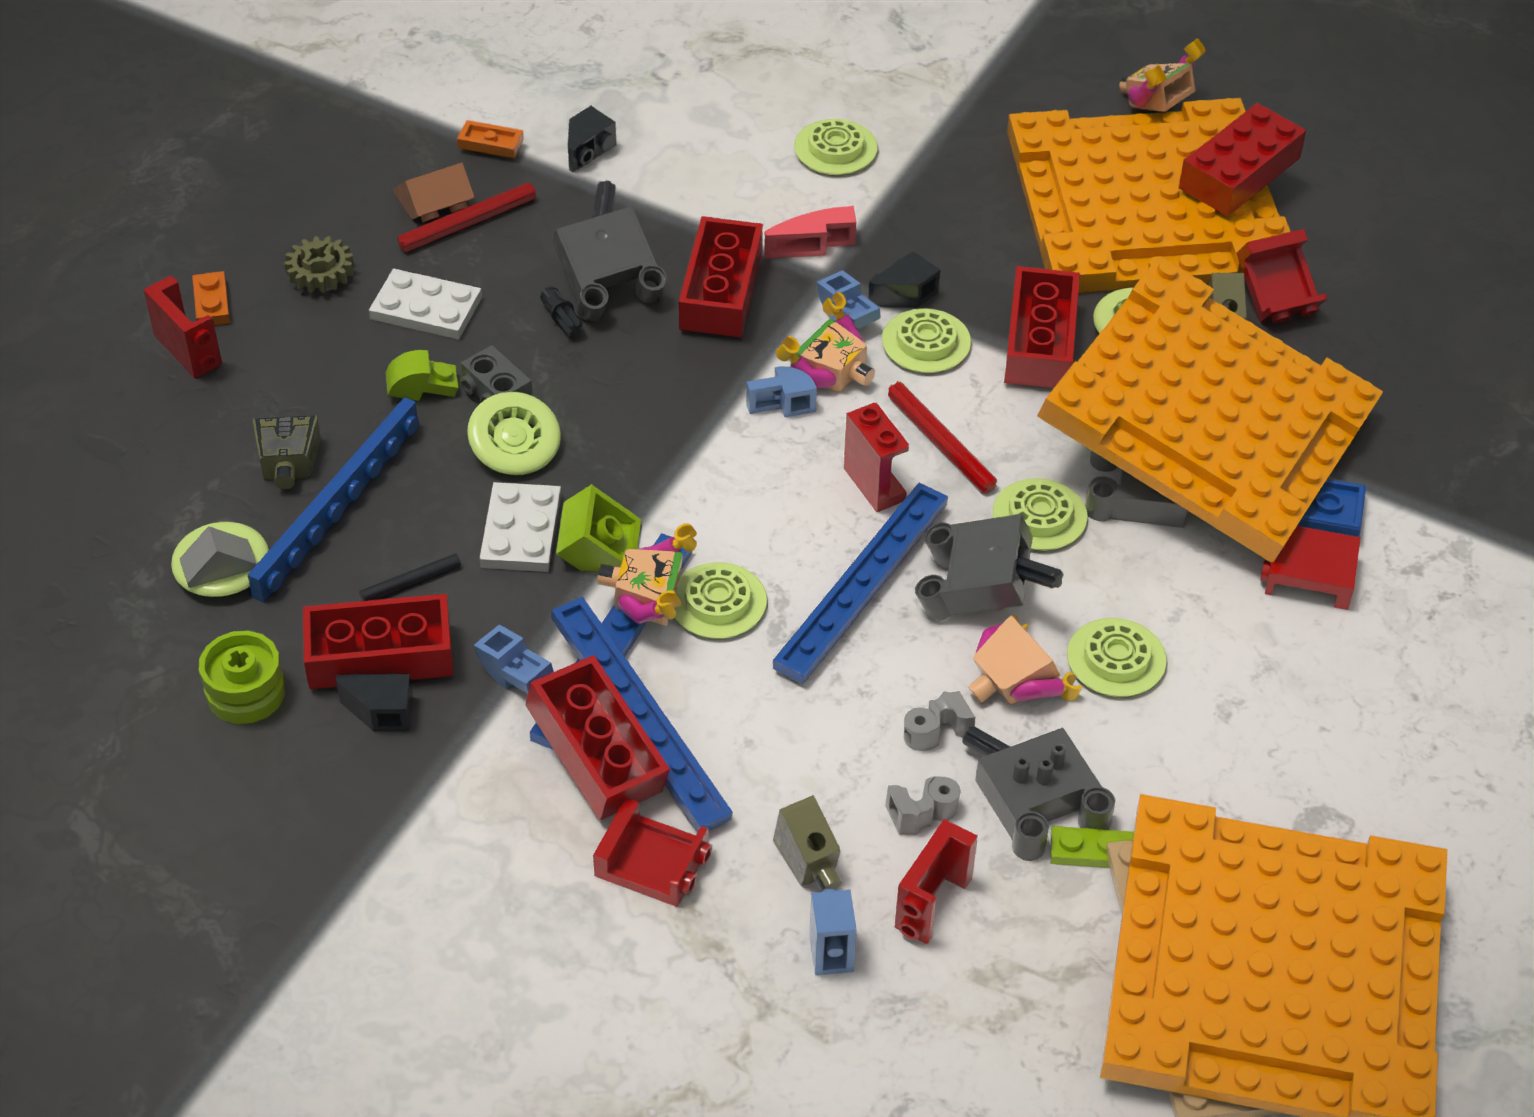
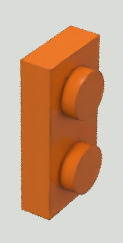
(490, 139)
(211, 297)

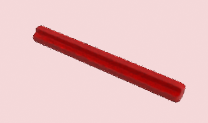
(466, 217)
(942, 437)

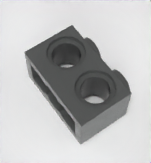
(492, 374)

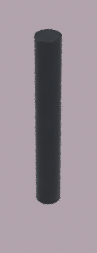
(410, 578)

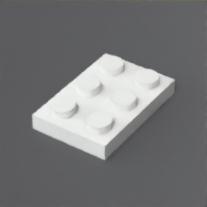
(425, 303)
(520, 527)

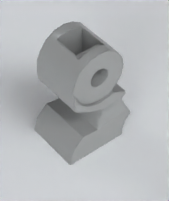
(924, 725)
(938, 803)

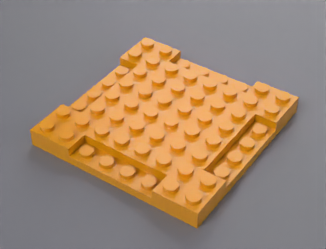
(1112, 200)
(1210, 409)
(1277, 966)

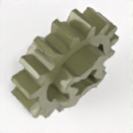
(319, 264)

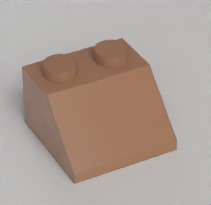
(434, 192)

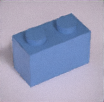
(832, 931)

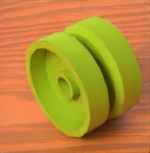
(242, 677)

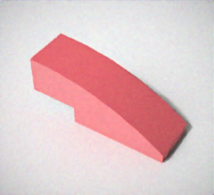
(811, 233)

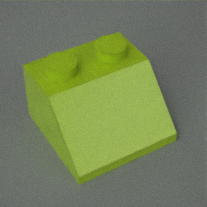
(596, 530)

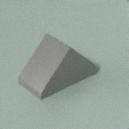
(215, 557)

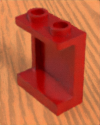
(1279, 277)
(189, 342)
(868, 455)
(1316, 563)
(650, 855)
(945, 857)

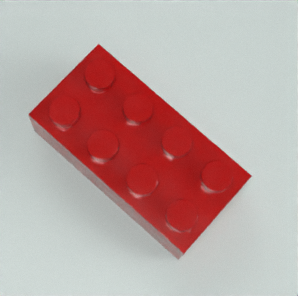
(1242, 159)
(721, 276)
(1041, 326)
(378, 638)
(596, 736)

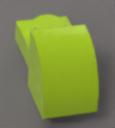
(414, 373)

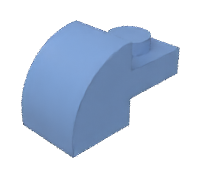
(857, 306)
(789, 390)
(508, 659)

